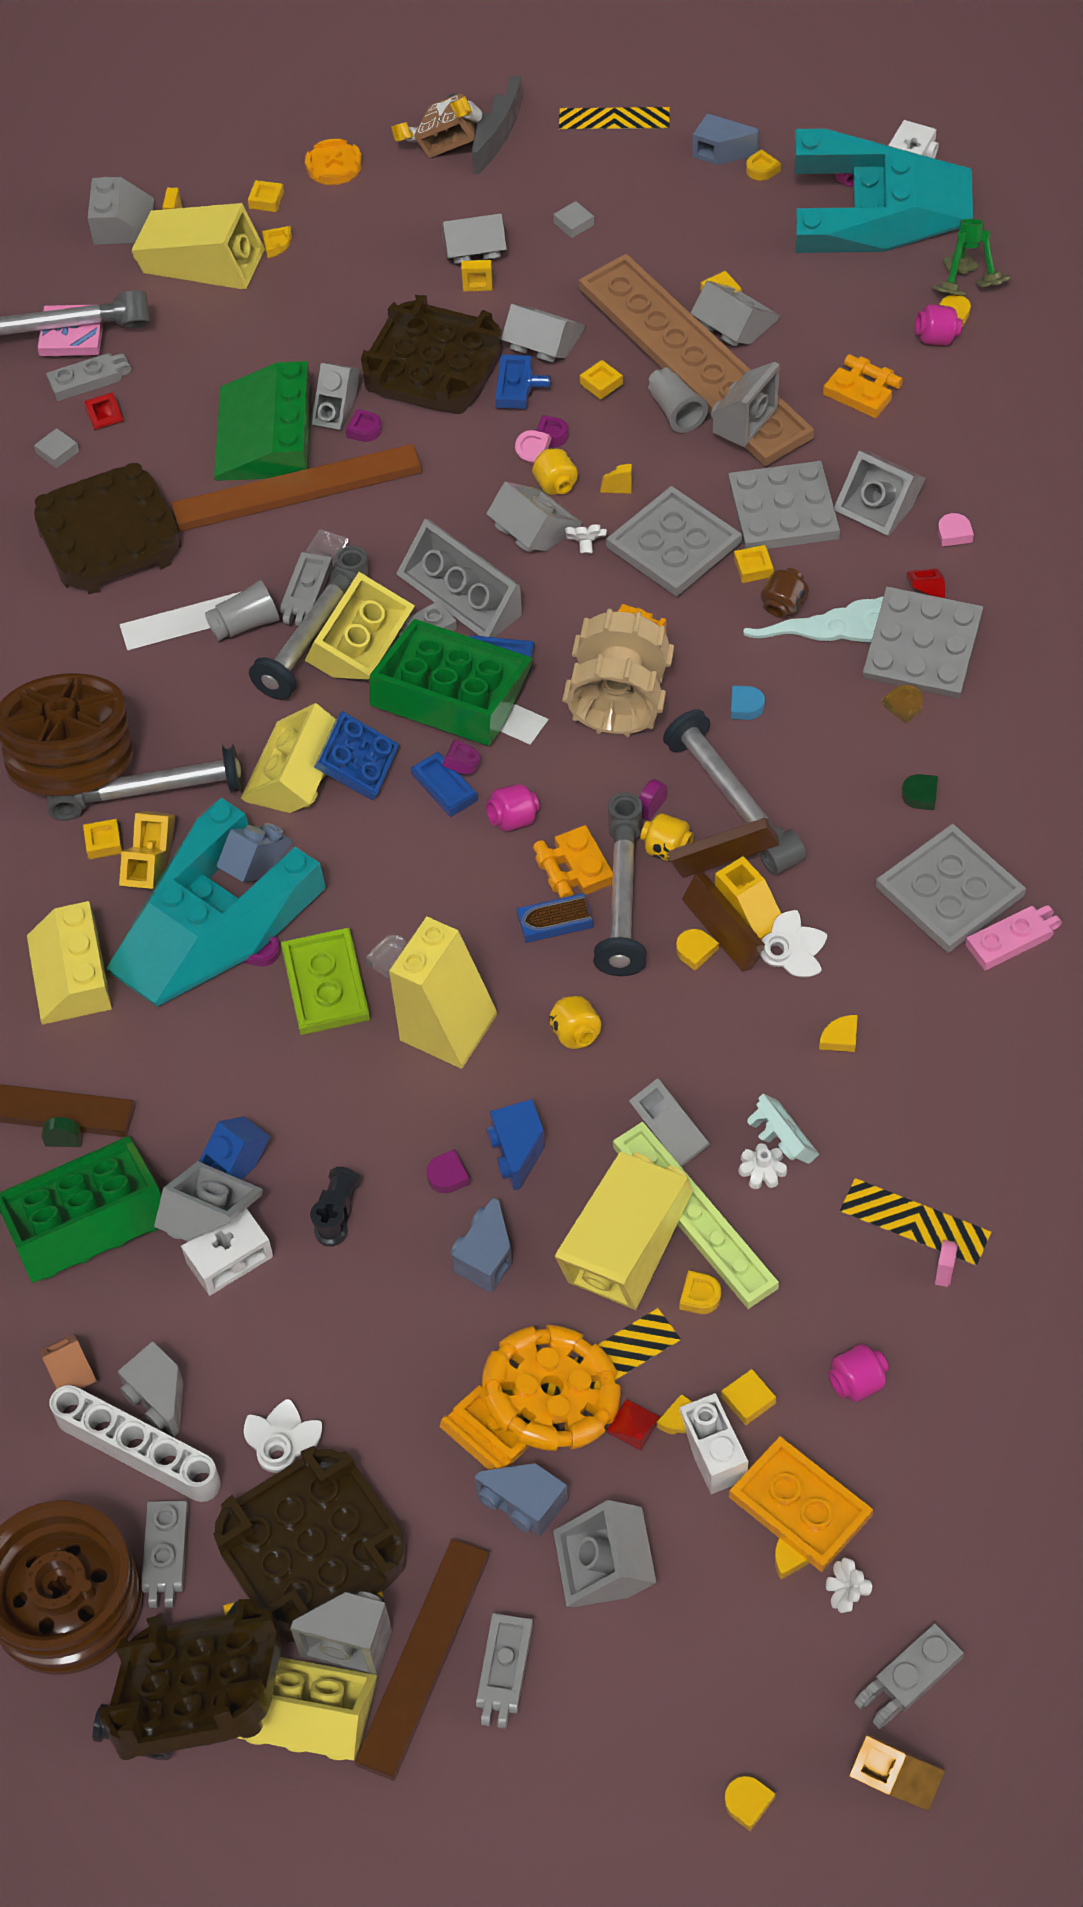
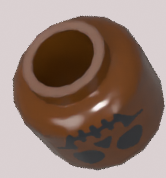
(784, 593)

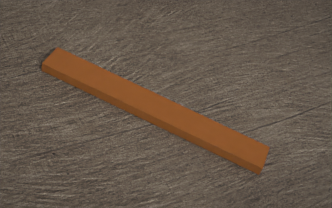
(296, 487)

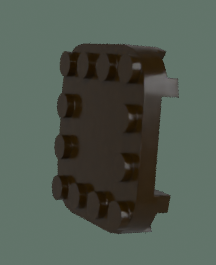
(432, 355)
(106, 527)
(309, 1537)
(193, 1682)

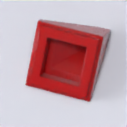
(103, 411)
(928, 581)
(633, 1424)

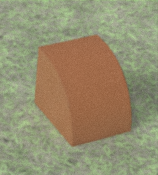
(67, 1363)

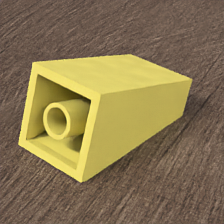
(200, 245)
(440, 995)
(625, 1229)

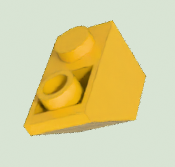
(748, 895)

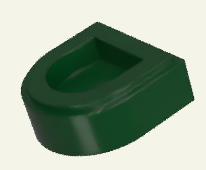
(920, 791)
(61, 1133)

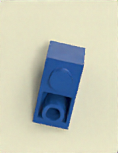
(519, 1139)
(235, 1147)

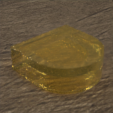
(904, 702)

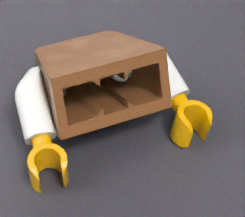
(443, 125)

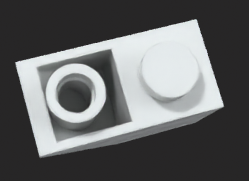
(713, 1443)

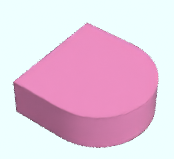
(530, 444)
(954, 530)
(946, 1263)

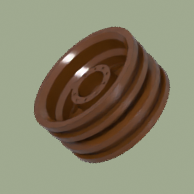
(65, 734)
(46, 1534)

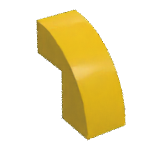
(150, 852)

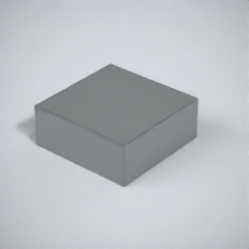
(573, 219)
(56, 448)

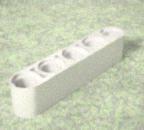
(144, 1457)

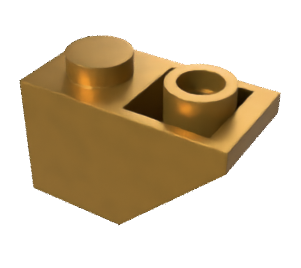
(896, 1772)

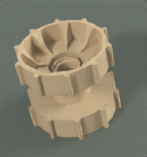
(618, 673)

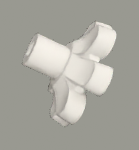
(585, 536)
(762, 1166)
(847, 1585)

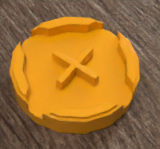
(333, 162)

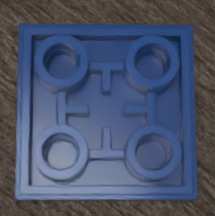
(356, 755)

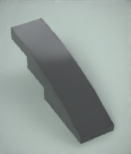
(496, 126)

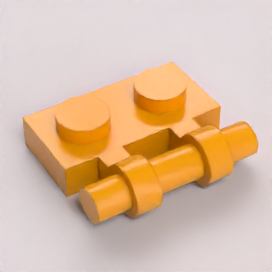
(858, 392)
(583, 858)

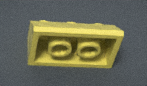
(359, 630)
(286, 769)
(68, 964)
(317, 1709)

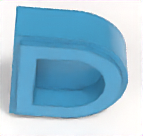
(746, 702)

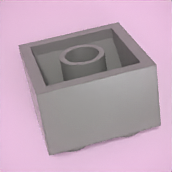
(117, 210)
(473, 237)
(732, 314)
(541, 332)
(747, 405)
(878, 492)
(530, 517)
(202, 1201)
(604, 1554)
(345, 1632)

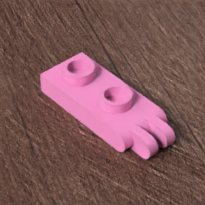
(1012, 936)

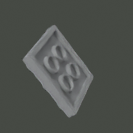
(783, 505)
(673, 540)
(923, 642)
(950, 888)

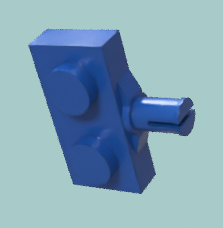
(516, 381)

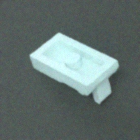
(779, 1123)

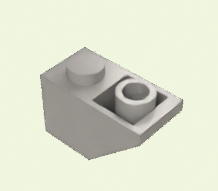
(335, 395)
(669, 1122)
(155, 1384)

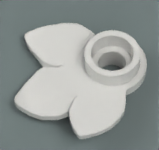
(797, 943)
(281, 1432)

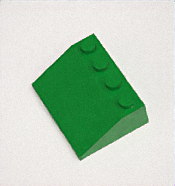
(264, 423)
(449, 681)
(81, 1209)

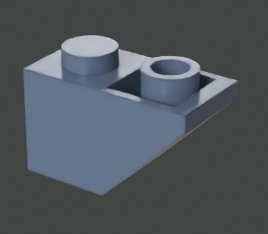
(723, 140)
(253, 851)
(485, 1250)
(524, 1493)

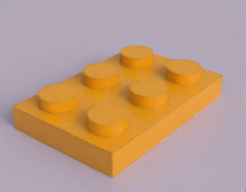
(800, 1503)

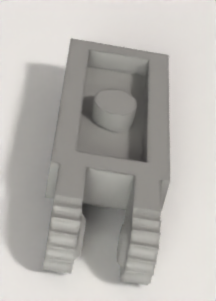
(912, 1674)

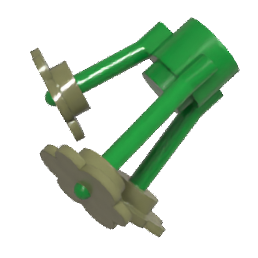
(969, 235)

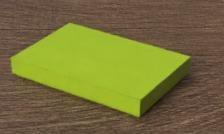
(325, 981)

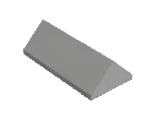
(461, 581)

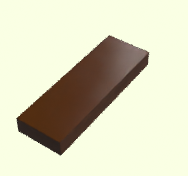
(723, 847)
(723, 921)

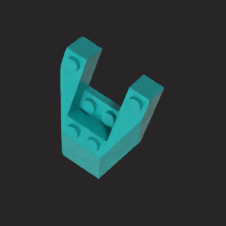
(896, 195)
(198, 928)

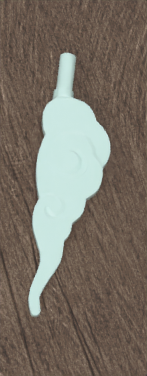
(849, 623)

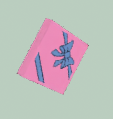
(72, 340)

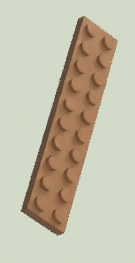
(686, 347)

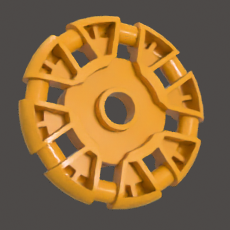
(555, 1367)

